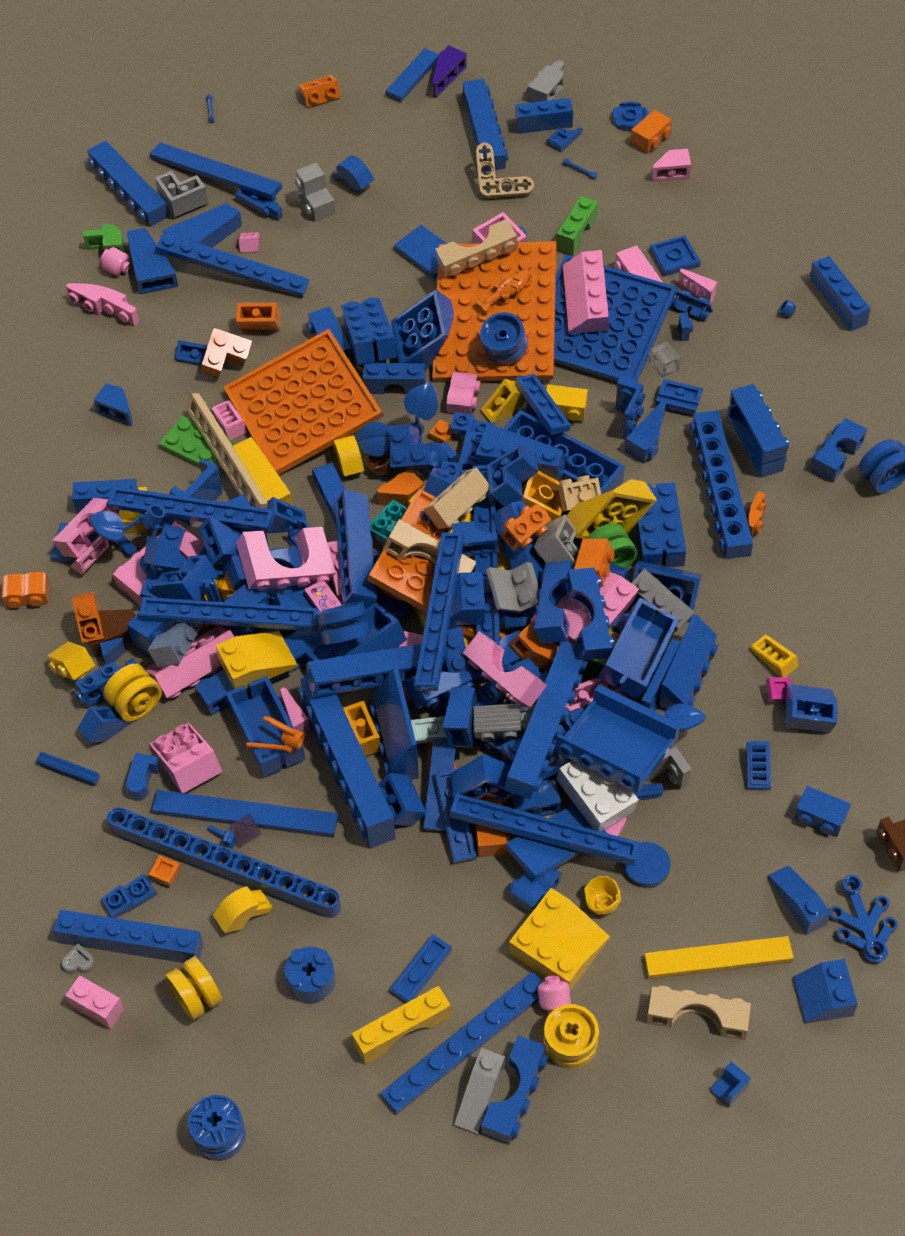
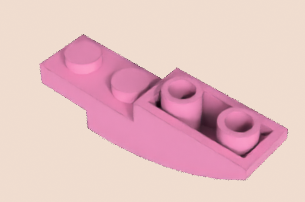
(100, 299)

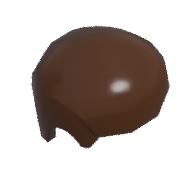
(380, 464)

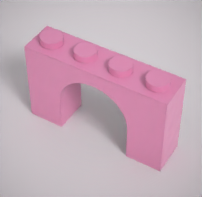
(264, 572)
(131, 577)

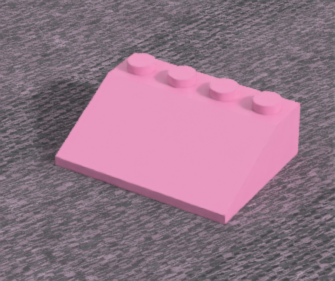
(618, 597)

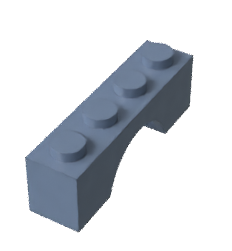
(173, 644)

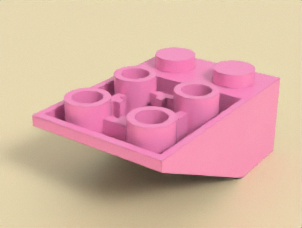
(186, 757)

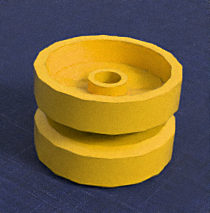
(132, 692)
(196, 986)
(571, 1036)

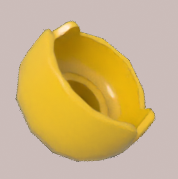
(602, 895)

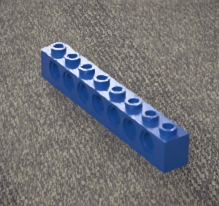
(721, 484)

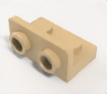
(577, 491)

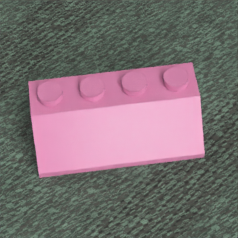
(586, 293)
(197, 662)

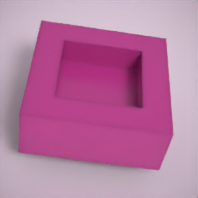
(777, 688)

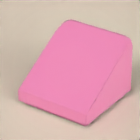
(249, 242)

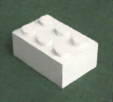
(595, 796)

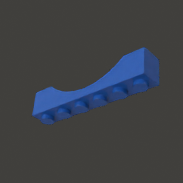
(467, 678)

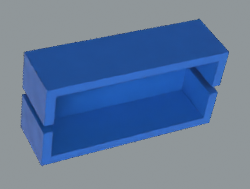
(366, 324)
(757, 430)
(662, 529)
(385, 634)
(638, 648)
(254, 729)

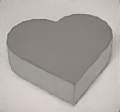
(78, 960)

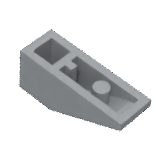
(480, 1090)

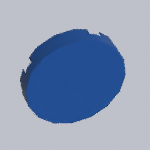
(628, 115)
(650, 865)

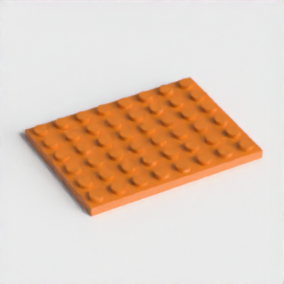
(533, 305)

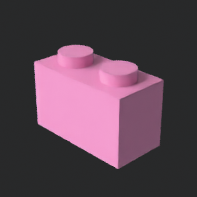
(94, 1002)

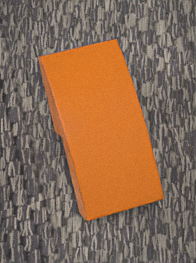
(756, 513)

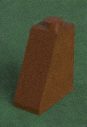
(114, 626)

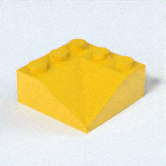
(621, 506)
(558, 939)

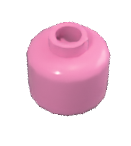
(115, 261)
(553, 993)

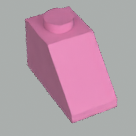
(672, 166)

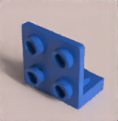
(630, 401)

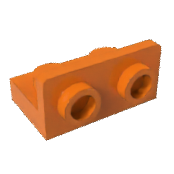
(320, 90)

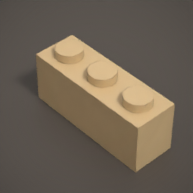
(457, 499)

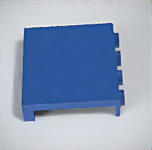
(619, 739)

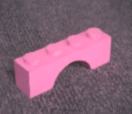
(488, 656)

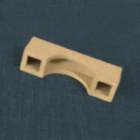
(457, 258)
(409, 541)
(728, 1015)

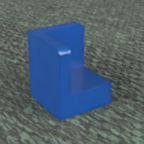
(731, 1084)

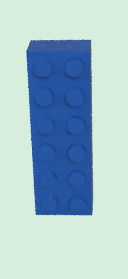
(578, 457)

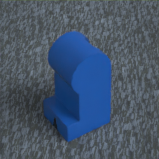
(140, 775)

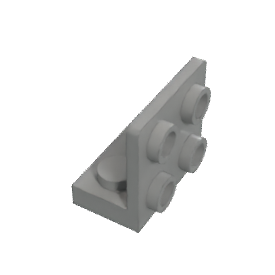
(515, 588)
(677, 768)

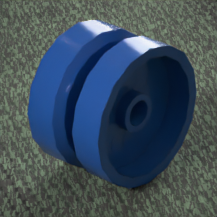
(504, 338)
(884, 466)
(343, 623)

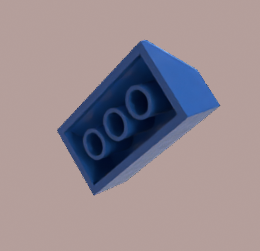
(689, 665)

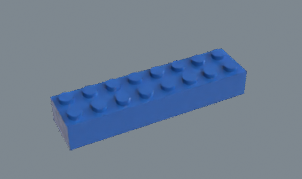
(349, 766)

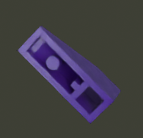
(449, 66)

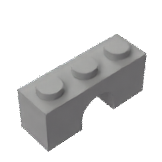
(657, 594)

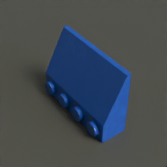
(395, 727)

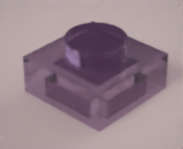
(245, 830)

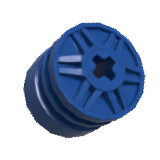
(222, 1140)

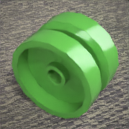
(624, 549)

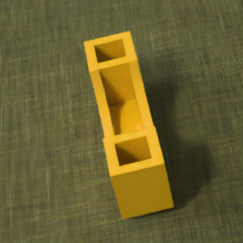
(382, 1033)

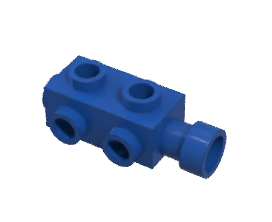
(94, 683)

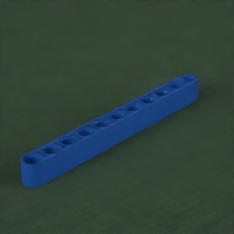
(228, 870)

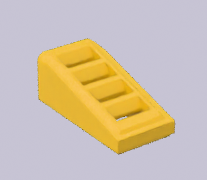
(784, 665)

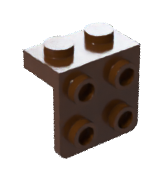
(893, 840)

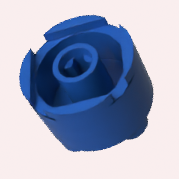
(314, 962)

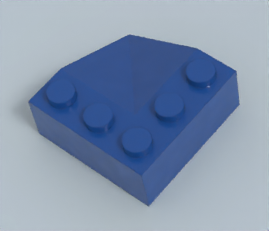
(423, 329)

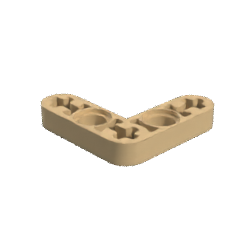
(491, 179)

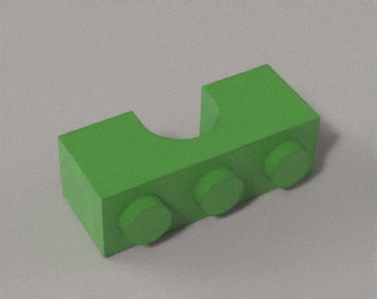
(580, 218)

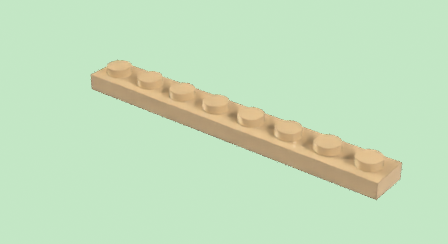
(224, 451)

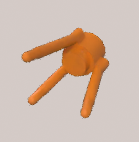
(291, 737)

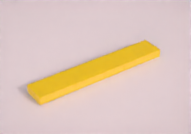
(718, 957)

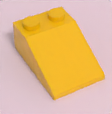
(254, 657)

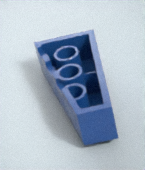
(498, 441)
(521, 555)

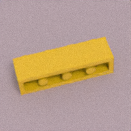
(262, 471)

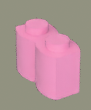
(462, 393)

